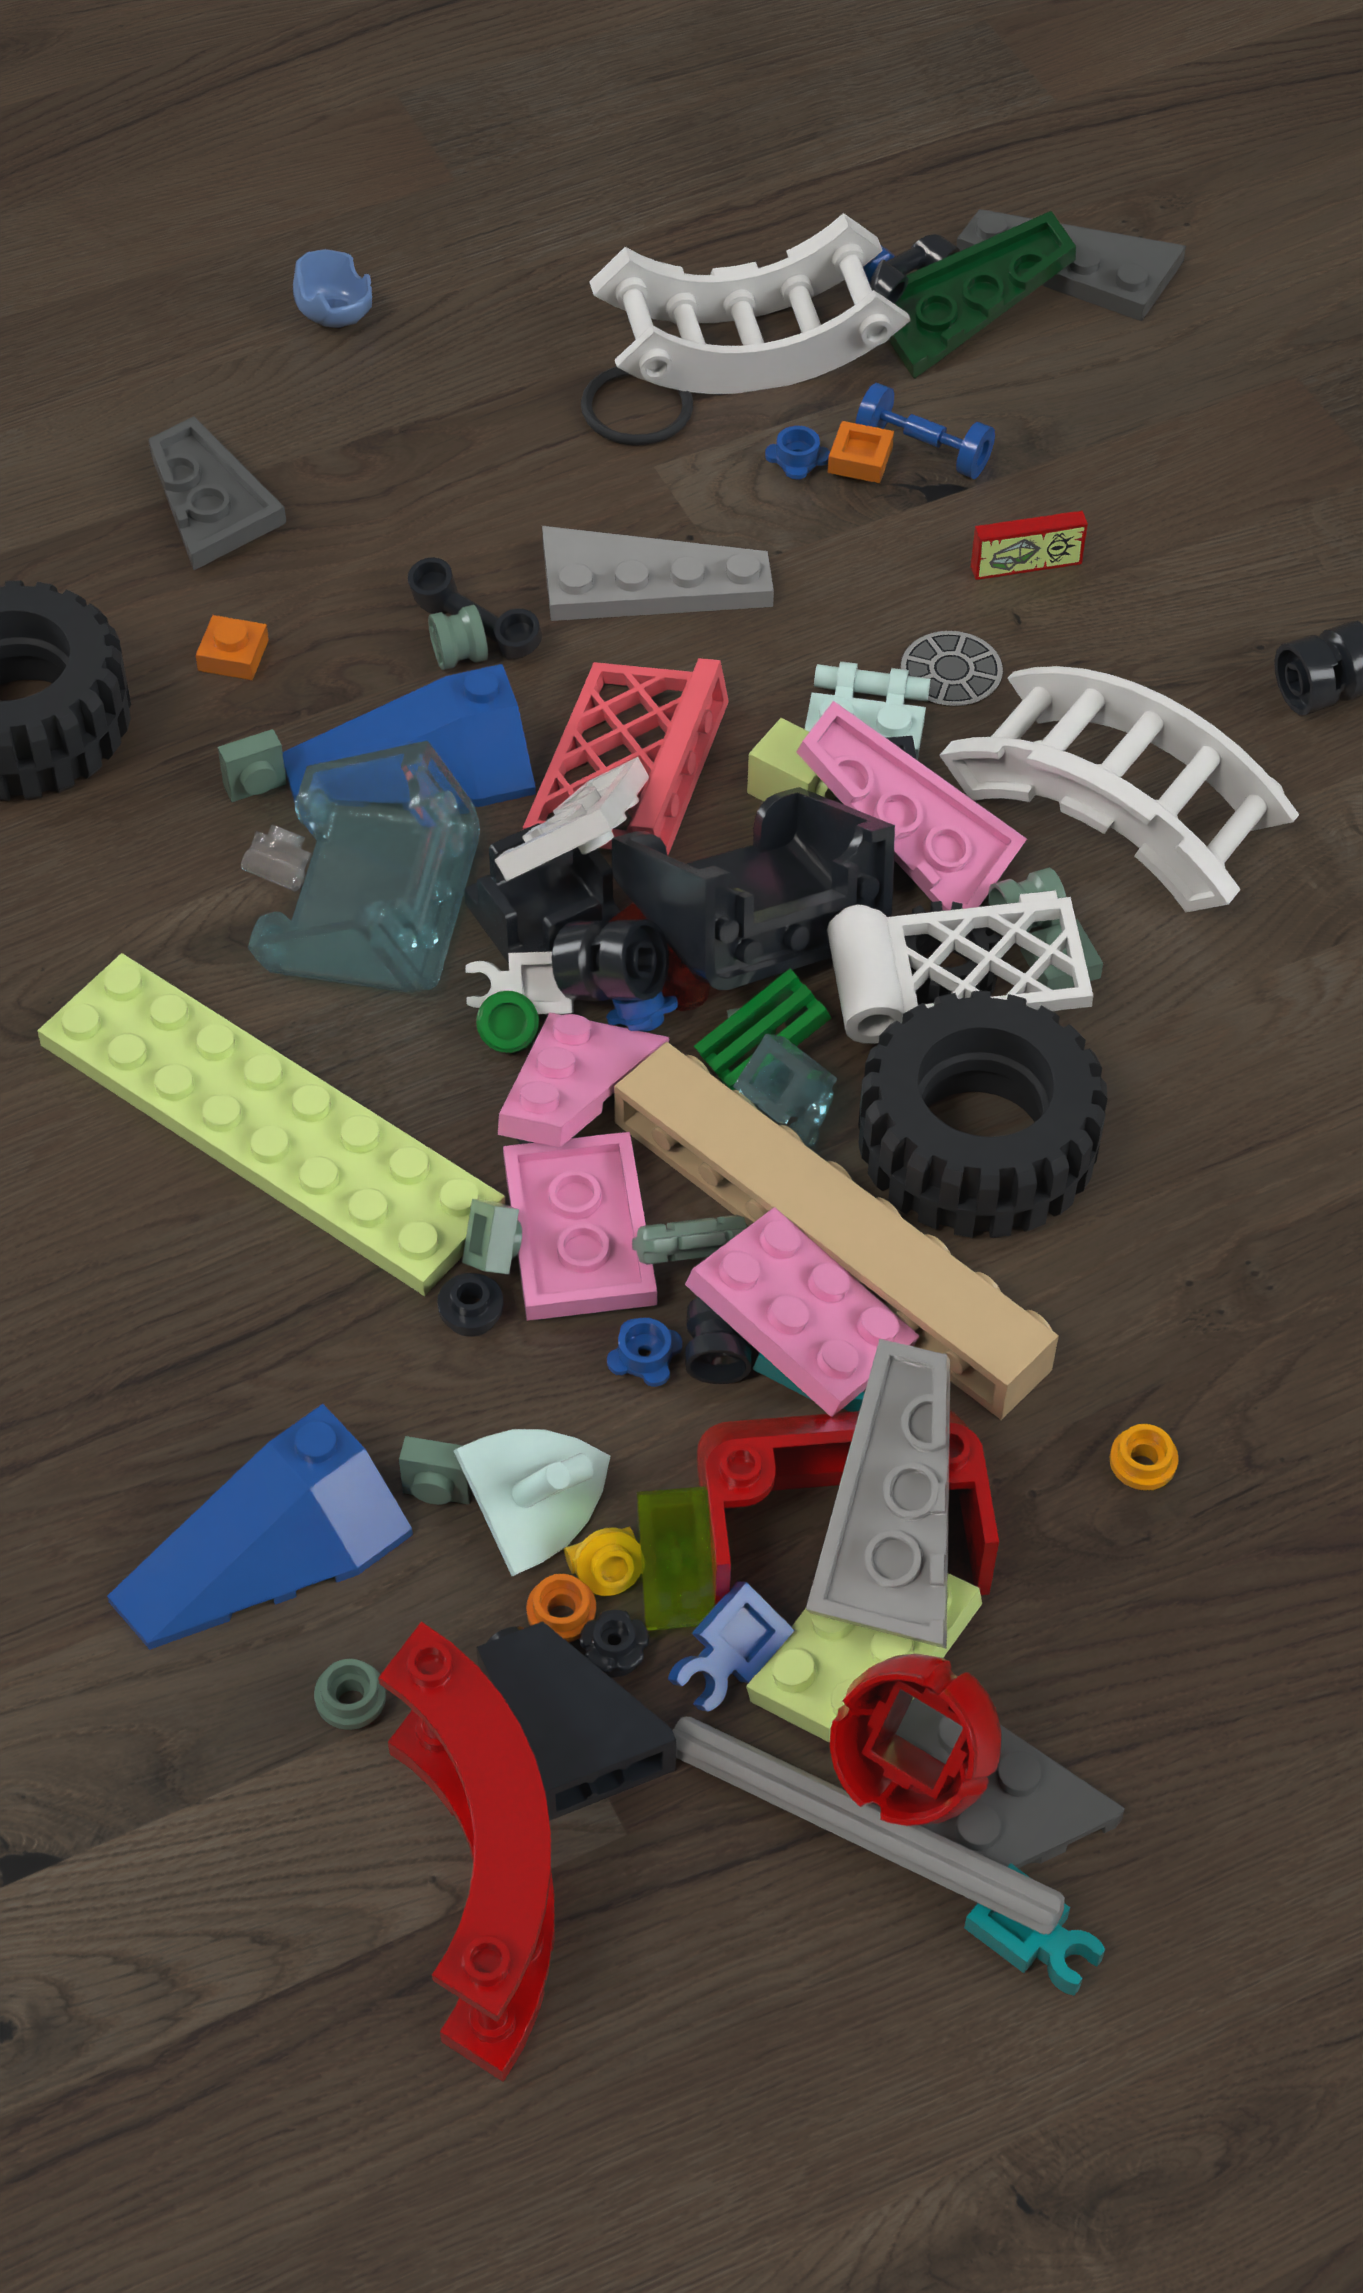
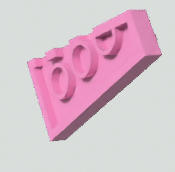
(940, 833)

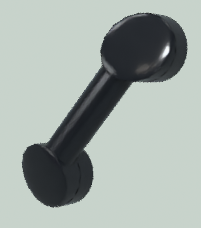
(890, 276)
(435, 592)

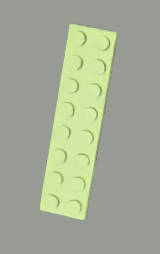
(269, 1121)

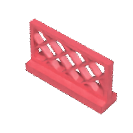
(678, 758)

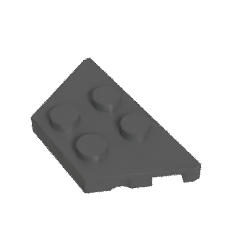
(1029, 1800)

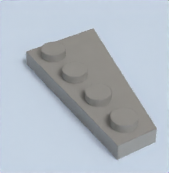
(634, 575)
(890, 1516)

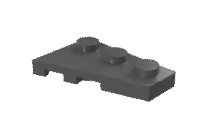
(211, 493)

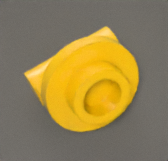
(606, 1560)

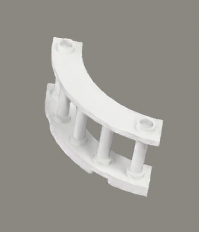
(739, 295)
(1099, 796)

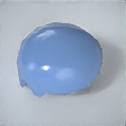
(330, 289)

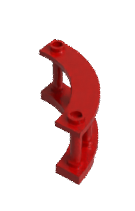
(486, 1775)

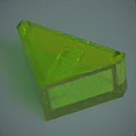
(675, 1557)

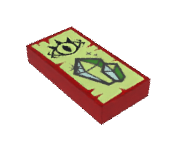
(1028, 545)

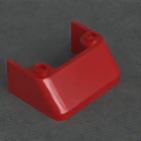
(753, 1457)

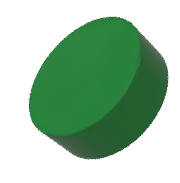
(507, 1022)

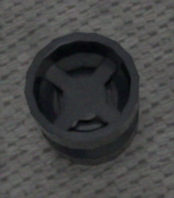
(717, 1350)

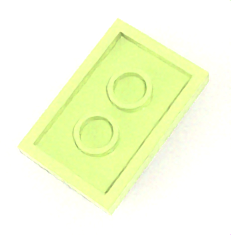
(824, 1656)

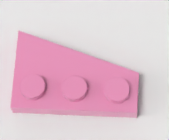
(570, 1077)

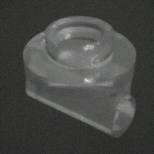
(277, 857)

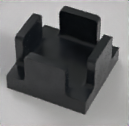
(537, 904)

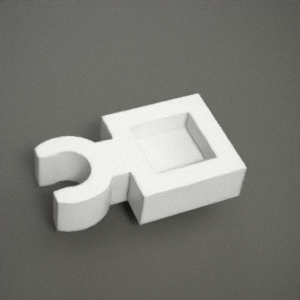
(527, 974)

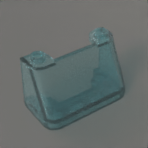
(382, 875)

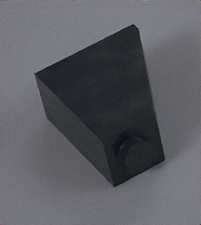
(577, 1720)

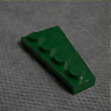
(975, 287)

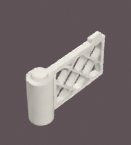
(876, 963)

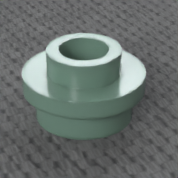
(349, 1676)

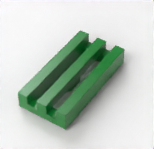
(762, 1017)

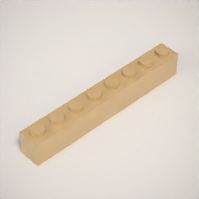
(757, 1165)

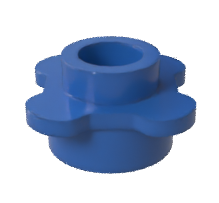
(797, 451)
(642, 1014)
(645, 1335)

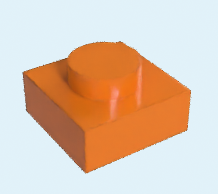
(860, 452)
(232, 647)

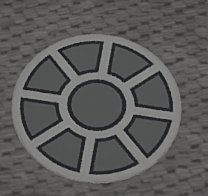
(959, 666)

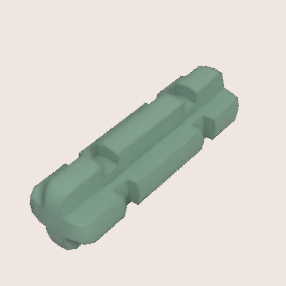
(685, 1238)

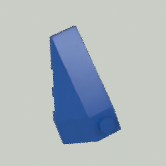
(463, 716)
(282, 1522)

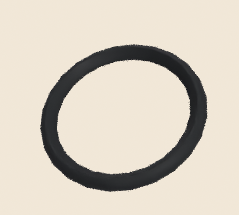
(624, 438)

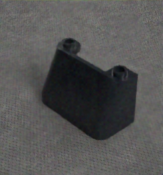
(766, 902)

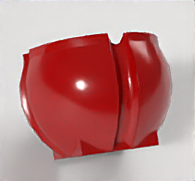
(894, 1773)

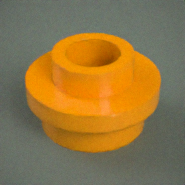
(1149, 1442)

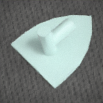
(533, 1490)

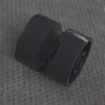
(1321, 669)
(610, 960)

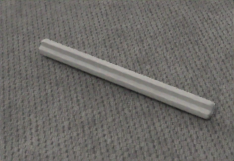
(835, 1811)

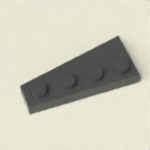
(1109, 267)

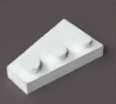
(580, 821)

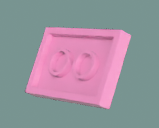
(578, 1226)
(798, 1309)

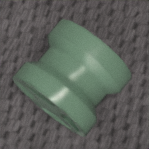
(458, 637)

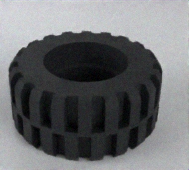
(84, 711)
(992, 1050)

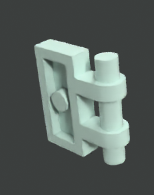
(888, 717)

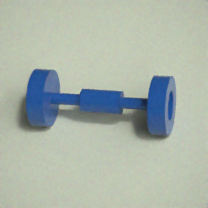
(973, 450)

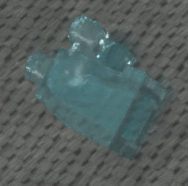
(788, 1085)

